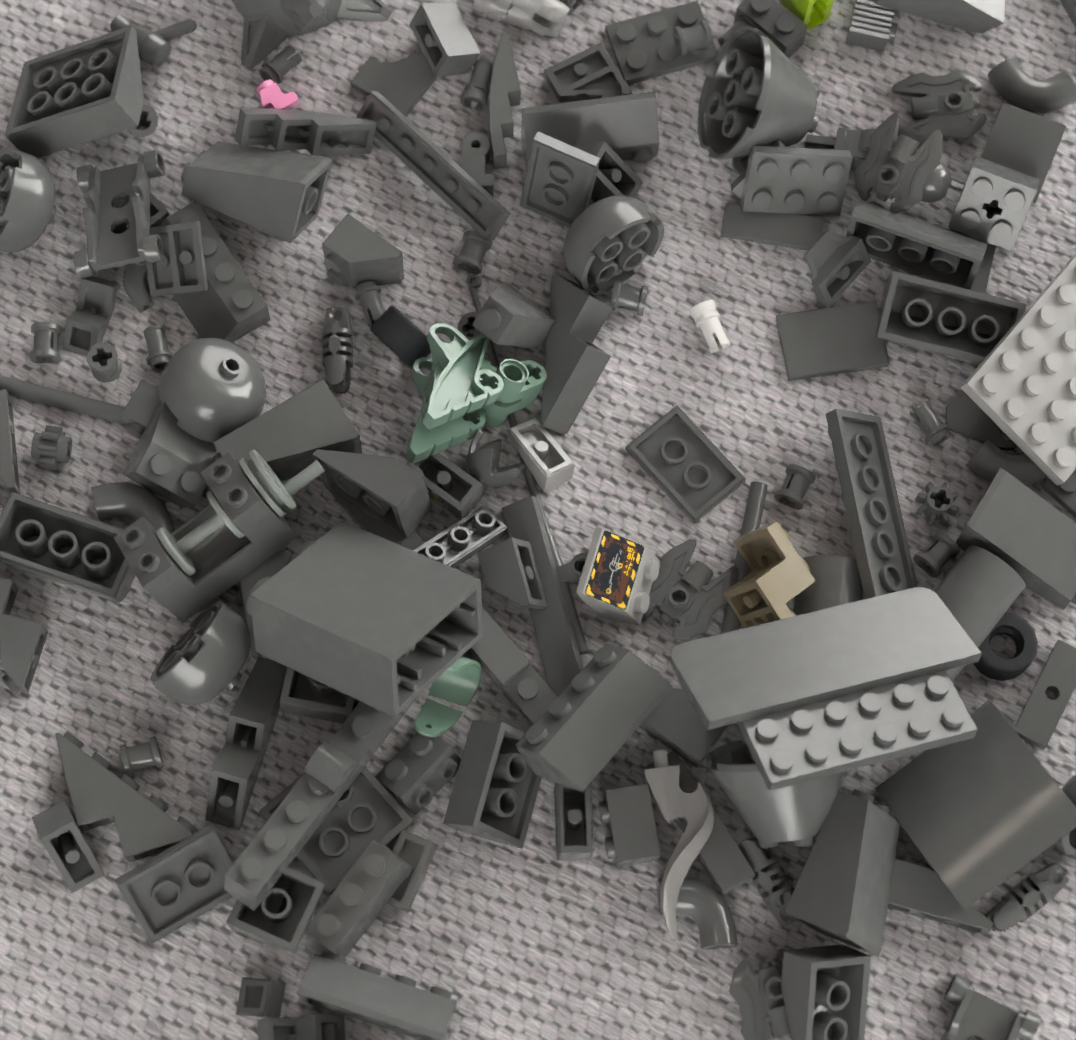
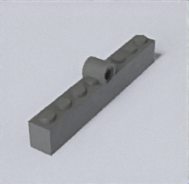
(309, 802)

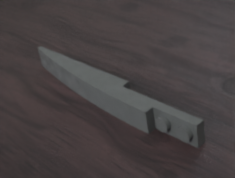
(494, 650)

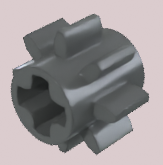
(51, 447)
(928, 508)

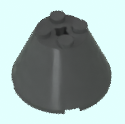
(754, 98)
(775, 815)

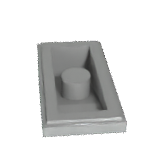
(541, 454)

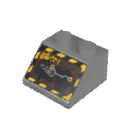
(617, 577)

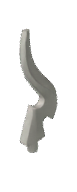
(674, 804)

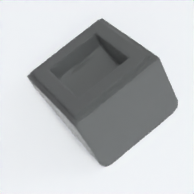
(264, 998)

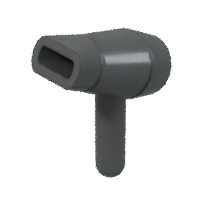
(154, 45)

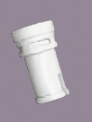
(707, 318)

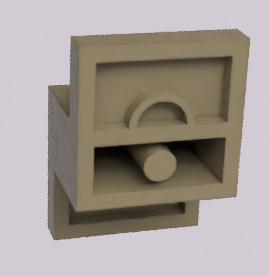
(775, 576)

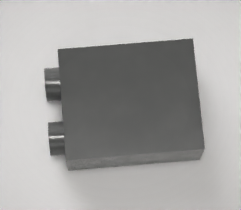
(366, 616)

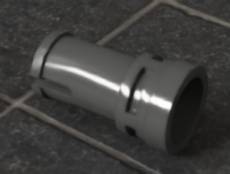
(478, 85)

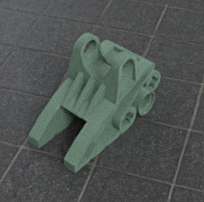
(466, 391)

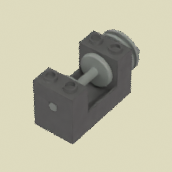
(220, 542)

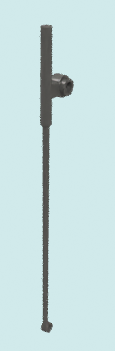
(569, 572)

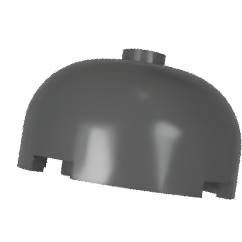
(29, 202)
(606, 231)
(212, 388)
(205, 657)

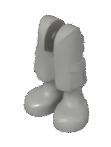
(540, 16)

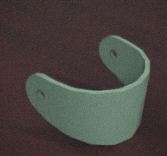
(455, 685)

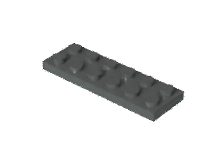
(871, 503)

